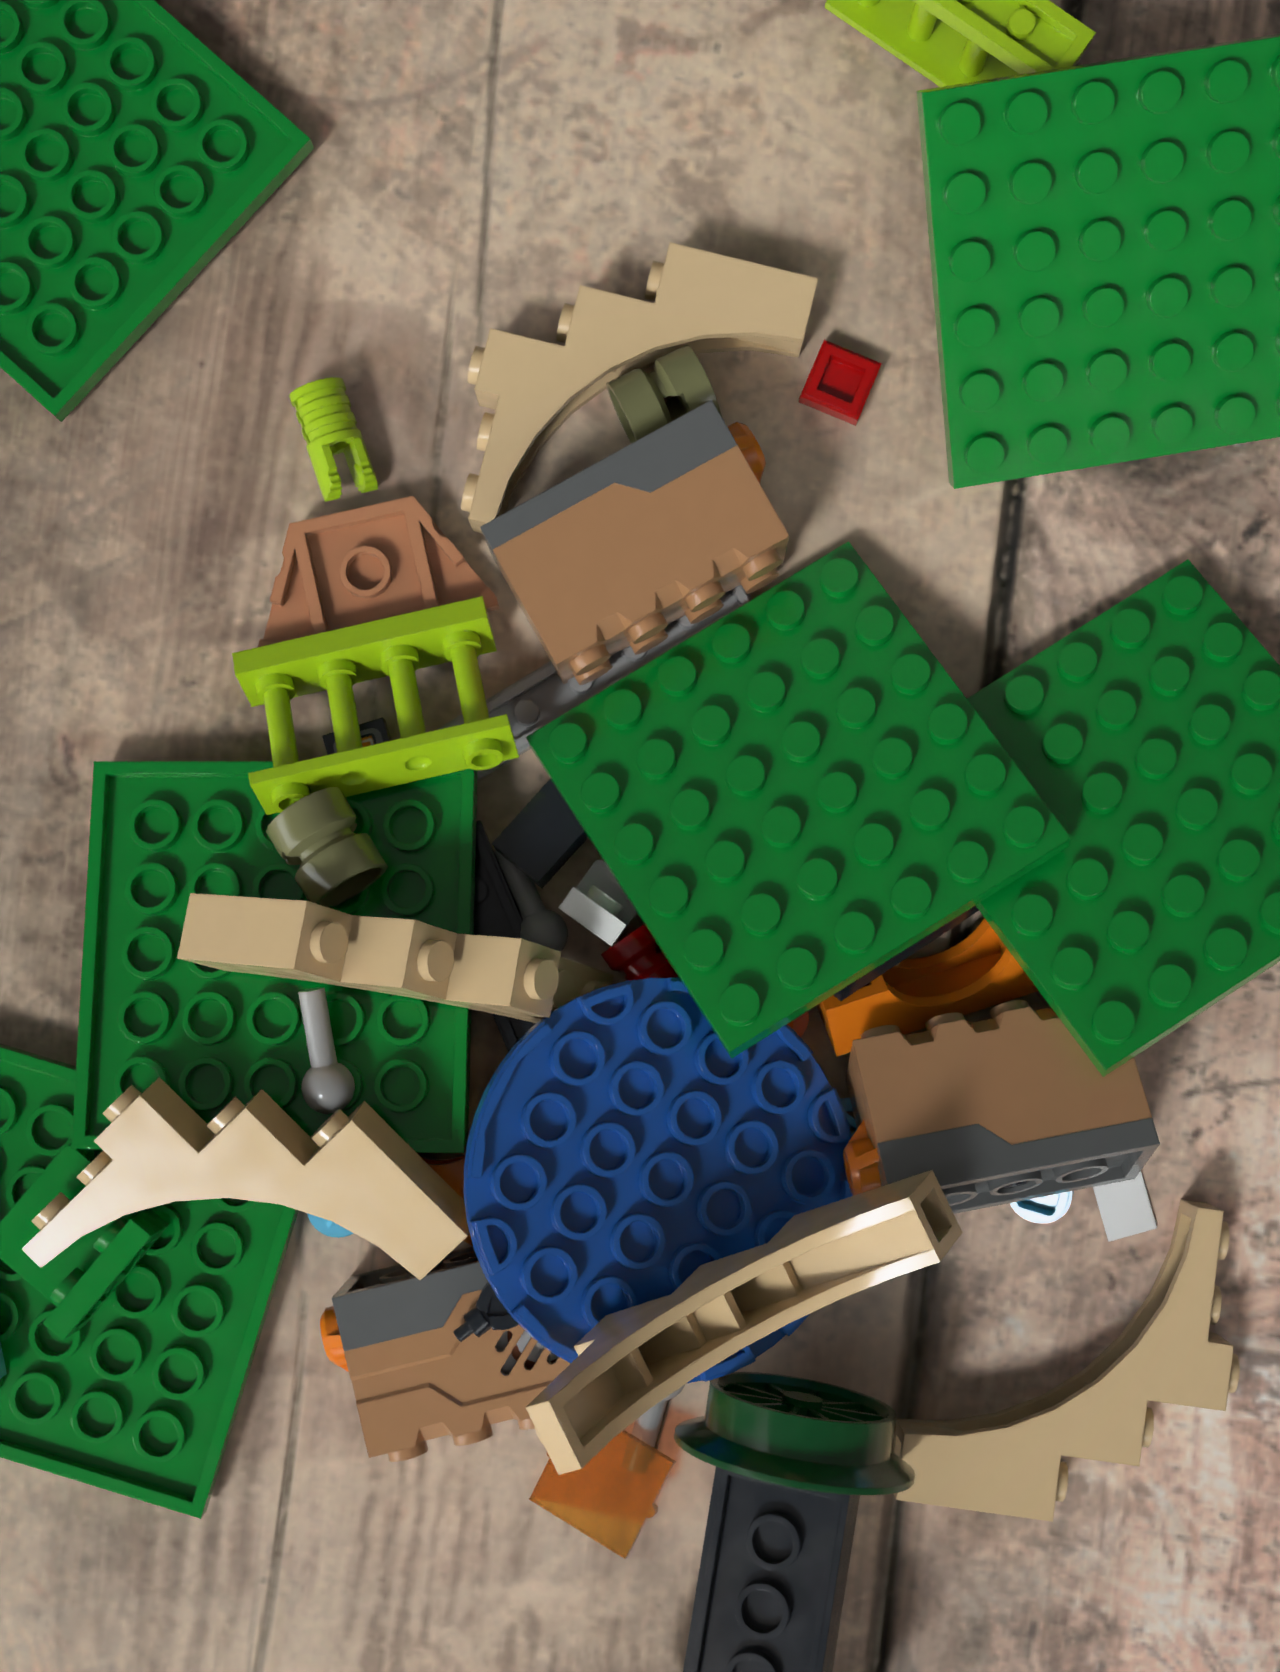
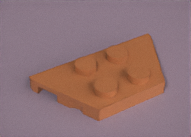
(366, 569)

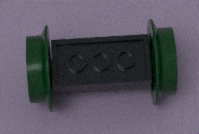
(782, 1516)

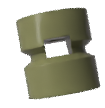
(640, 394)
(321, 840)

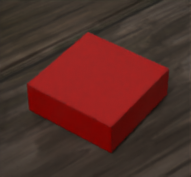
(839, 382)

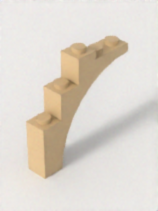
(537, 384)
(382, 955)
(346, 1173)
(732, 1302)
(1164, 1355)

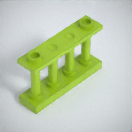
(969, 38)
(367, 652)

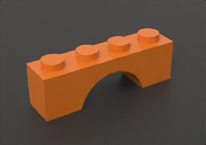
(958, 980)

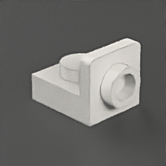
(599, 904)

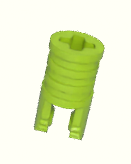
(330, 430)

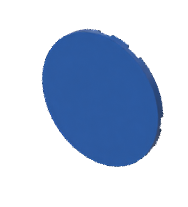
(636, 1152)

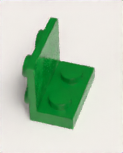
(90, 1267)

